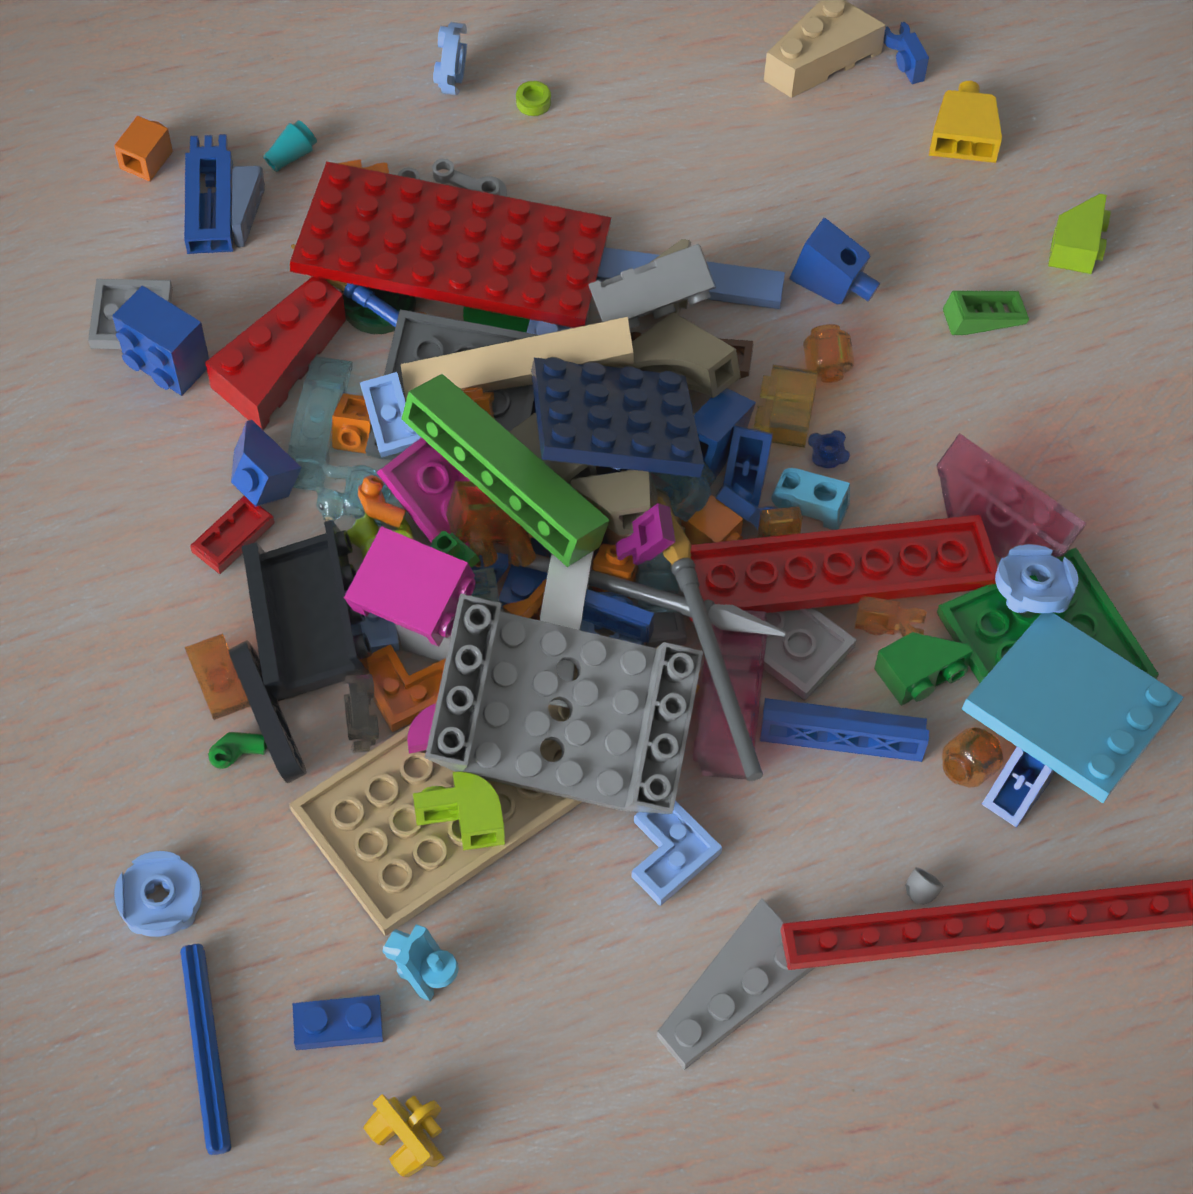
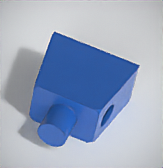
(833, 265)

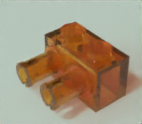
(482, 522)

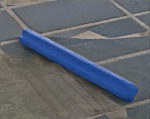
(205, 1050)

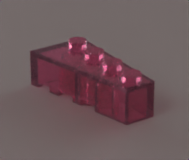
(745, 665)

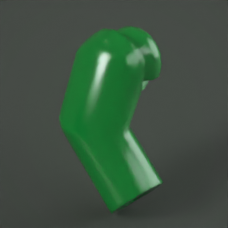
(233, 746)

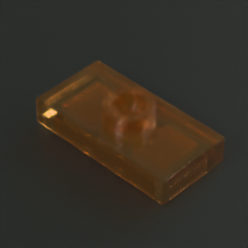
(217, 676)

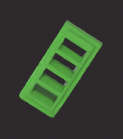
(963, 319)

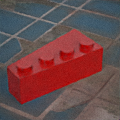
(276, 350)

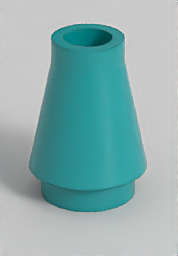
(291, 145)

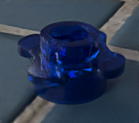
(828, 458)

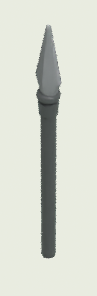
(722, 616)

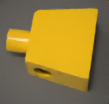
(967, 125)

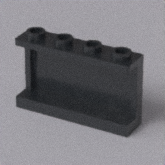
(301, 614)

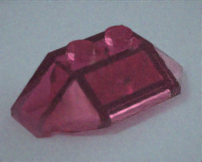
(1009, 504)

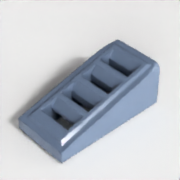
(246, 197)

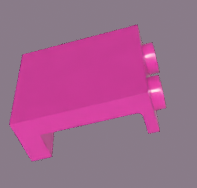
(410, 585)

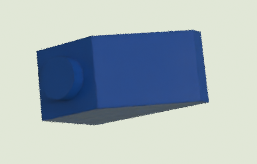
(262, 467)

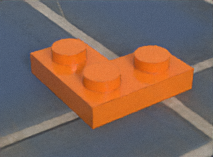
(402, 695)

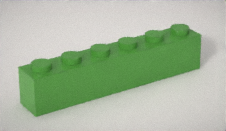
(505, 469)

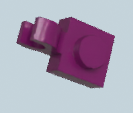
(651, 535)

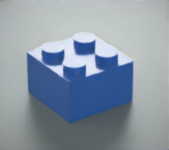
(161, 340)

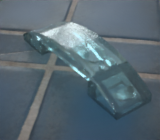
(312, 423)

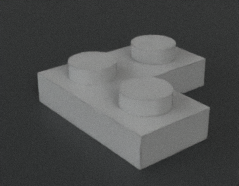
(108, 298)

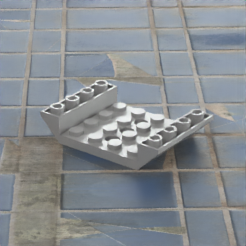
(624, 719)

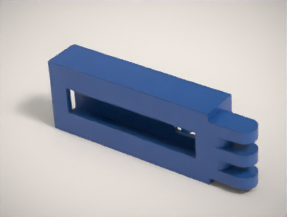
(208, 214)

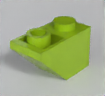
(1078, 236)

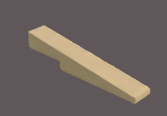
(511, 362)

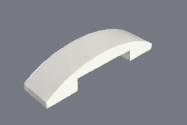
(565, 603)

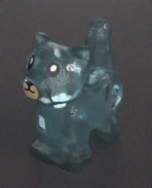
(335, 504)

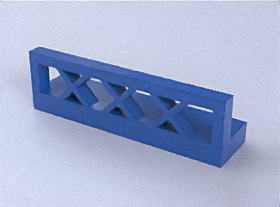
(844, 730)

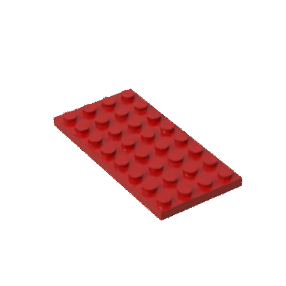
(452, 245)

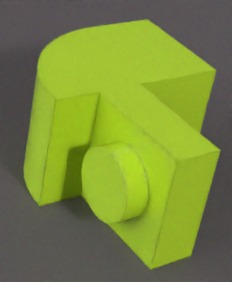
(471, 802)

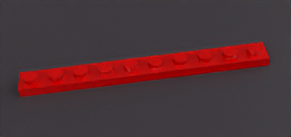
(987, 924)

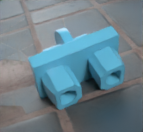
(421, 960)

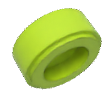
(533, 98)

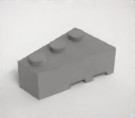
(654, 287)

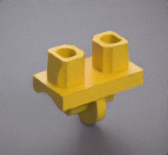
(394, 1119)

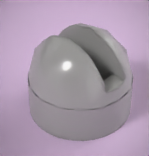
(923, 886)

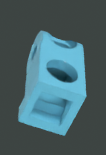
(815, 494)

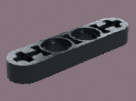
(267, 713)

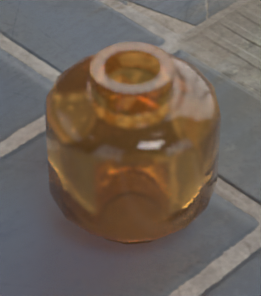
(829, 352)
(972, 757)

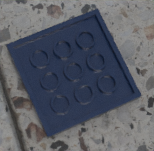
(615, 417)

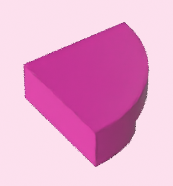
(420, 730)

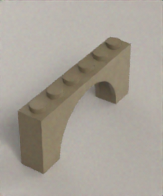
(667, 346)

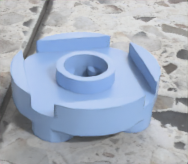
(453, 58)
(1025, 594)
(162, 917)

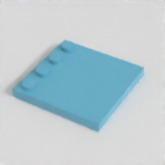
(1073, 704)

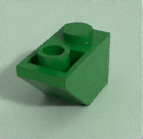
(919, 664)

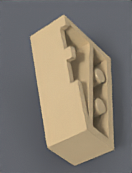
(821, 43)

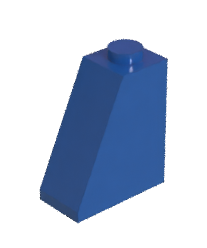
(716, 425)

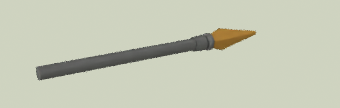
(684, 570)

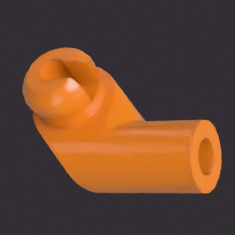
(375, 504)

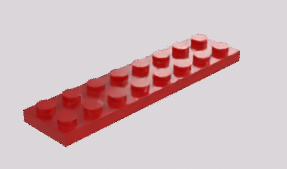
(846, 564)

